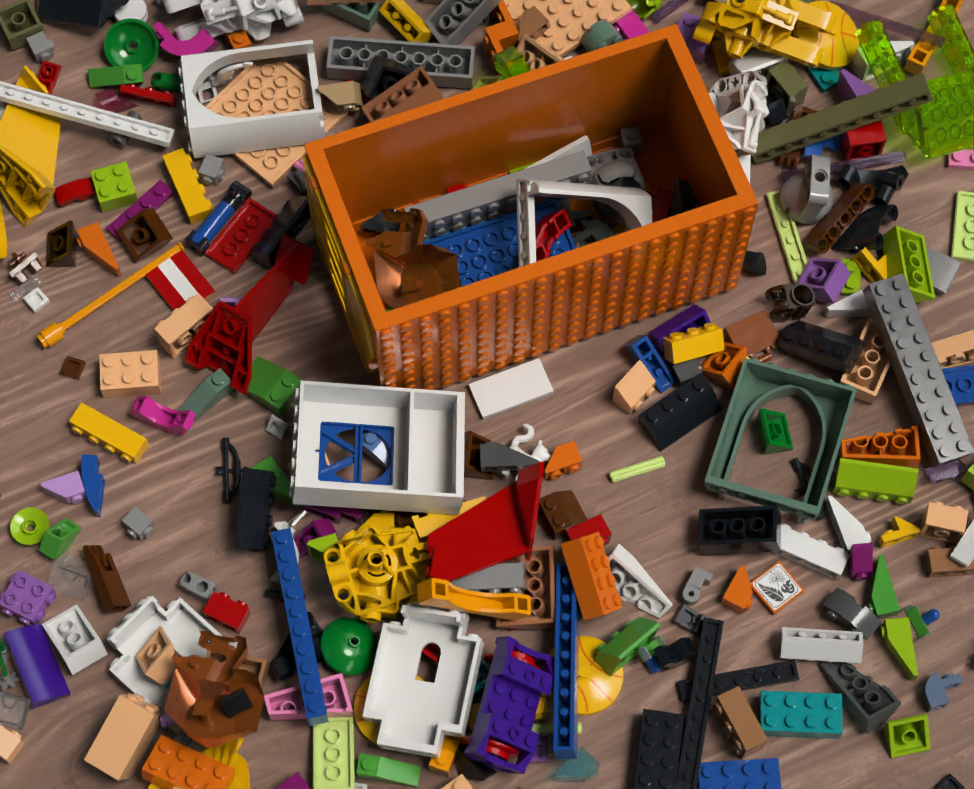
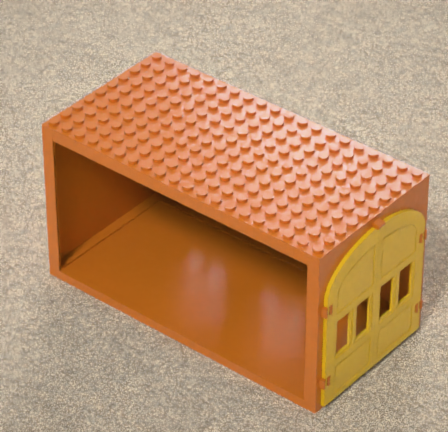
(507, 126)

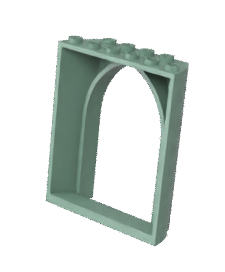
(757, 386)

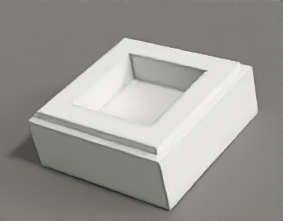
(36, 300)

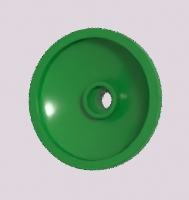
(128, 31)
(341, 653)

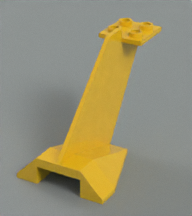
(28, 155)

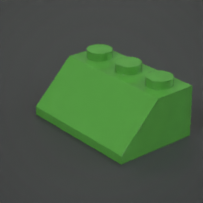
(626, 644)

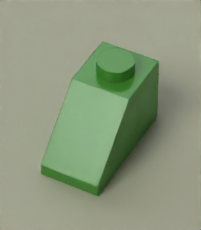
(59, 538)

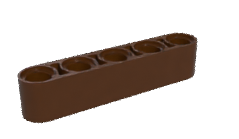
(839, 218)

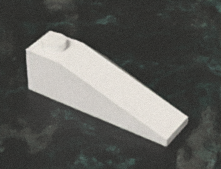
(635, 584)

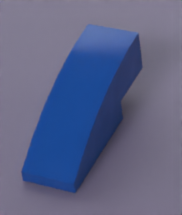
(93, 482)

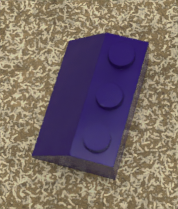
(689, 318)

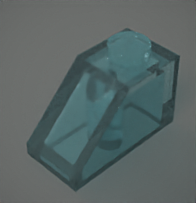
(578, 769)

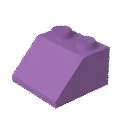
(825, 277)

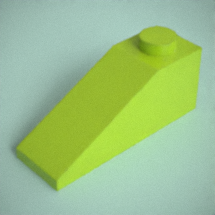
(899, 642)

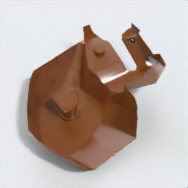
(406, 267)
(197, 688)

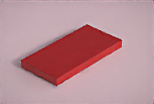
(238, 237)

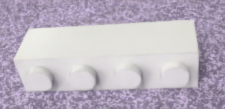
(812, 553)
(821, 645)

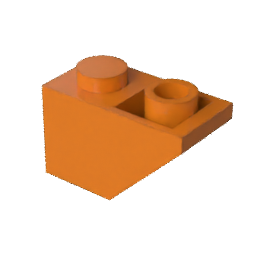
(563, 460)

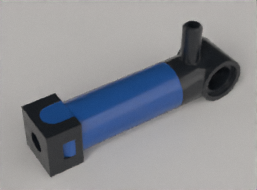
(235, 197)

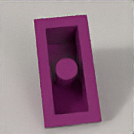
(314, 530)
(860, 561)

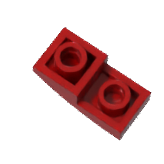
(49, 75)
(78, 189)

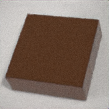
(73, 368)

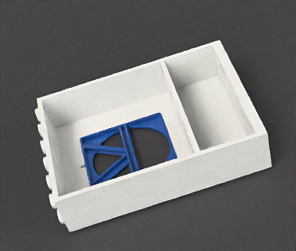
(417, 425)

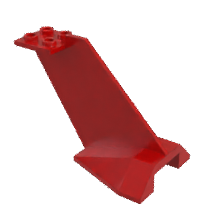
(229, 331)
(488, 532)

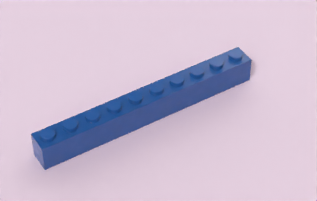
(299, 627)
(566, 666)

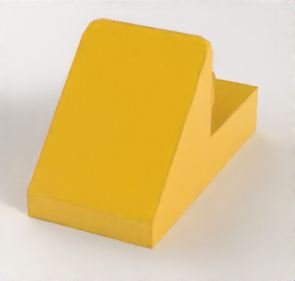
(872, 269)
(902, 532)

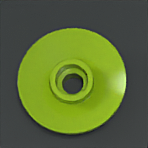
(23, 520)

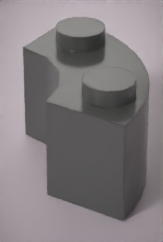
(844, 608)

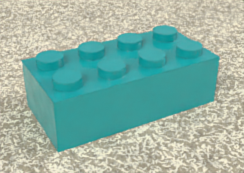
(800, 714)

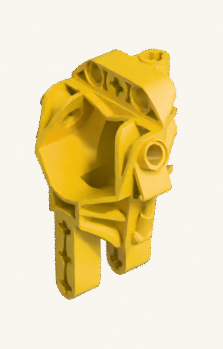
(765, 27)
(380, 594)

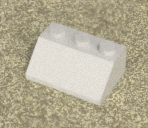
(755, 61)

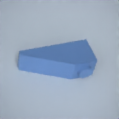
(376, 449)

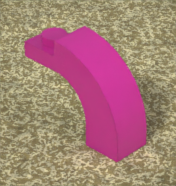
(200, 43)
(162, 417)

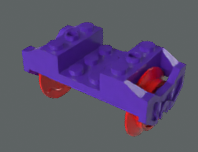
(510, 707)

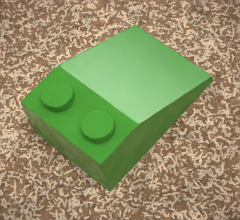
(273, 385)

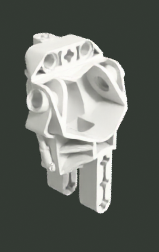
(232, 15)
(742, 111)

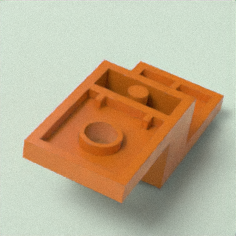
(500, 35)

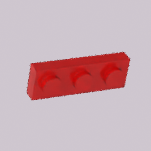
(148, 95)

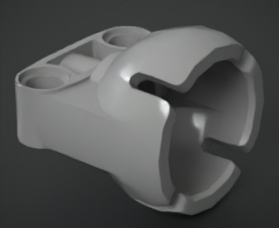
(615, 168)
(809, 191)

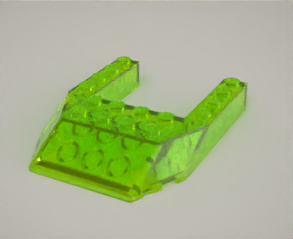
(948, 120)

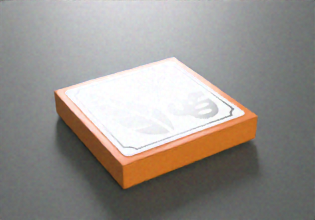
(776, 587)

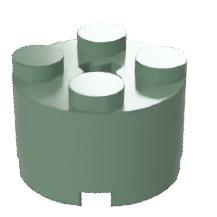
(600, 36)

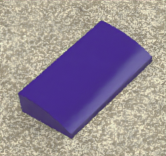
(36, 665)

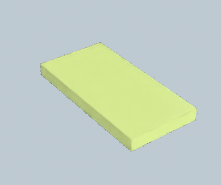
(963, 227)
(334, 754)

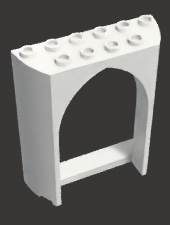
(225, 135)
(630, 202)

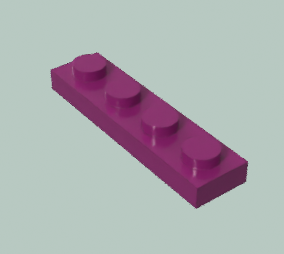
(152, 198)

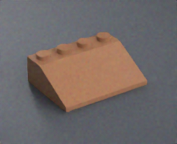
(540, 588)

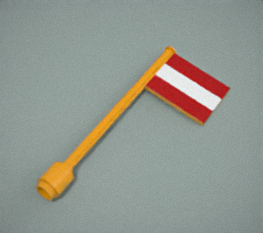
(170, 274)

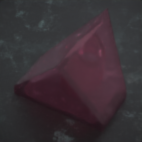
(113, 101)

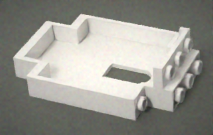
(182, 627)
(419, 712)

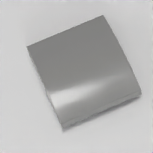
(942, 270)

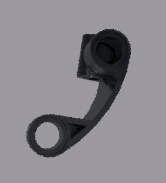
(884, 181)
(865, 229)
(284, 663)

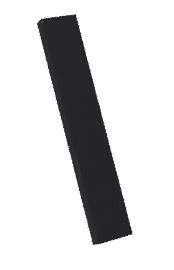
(746, 679)

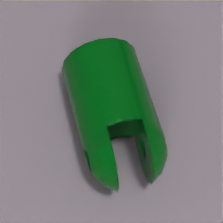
(166, 82)

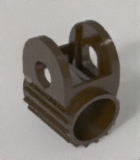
(790, 293)

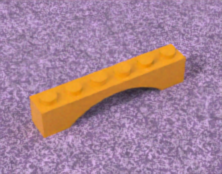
(923, 51)
(500, 605)

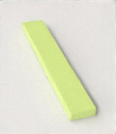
(788, 236)

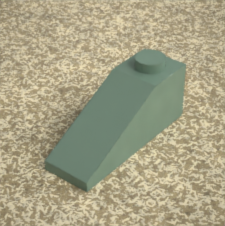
(208, 394)

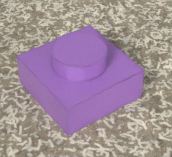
(540, 753)

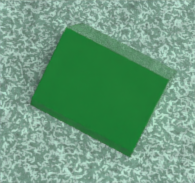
(773, 431)

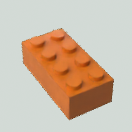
(591, 576)
(180, 767)

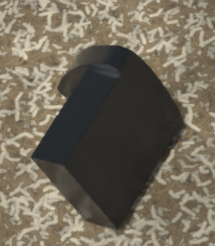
(754, 263)
(236, 702)

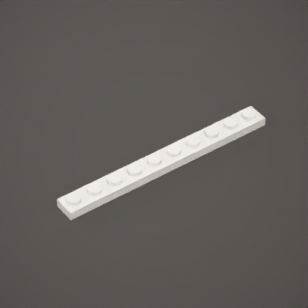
(86, 114)

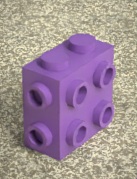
(27, 598)

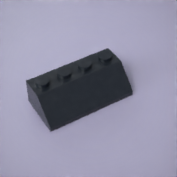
(289, 223)
(821, 346)
(680, 412)
(255, 509)

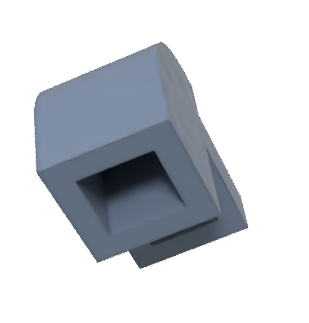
(934, 690)

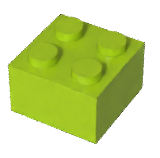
(114, 186)

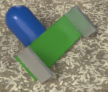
(920, 621)
(648, 654)

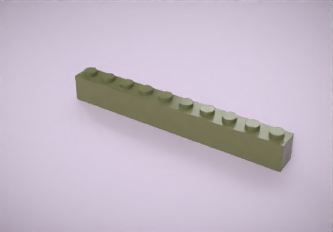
(842, 118)

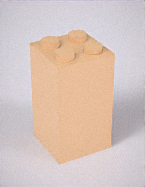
(125, 736)

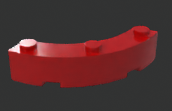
(549, 230)

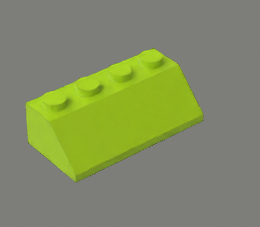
(908, 255)
(875, 481)

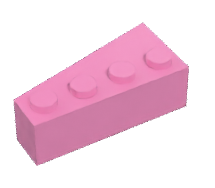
(289, 702)

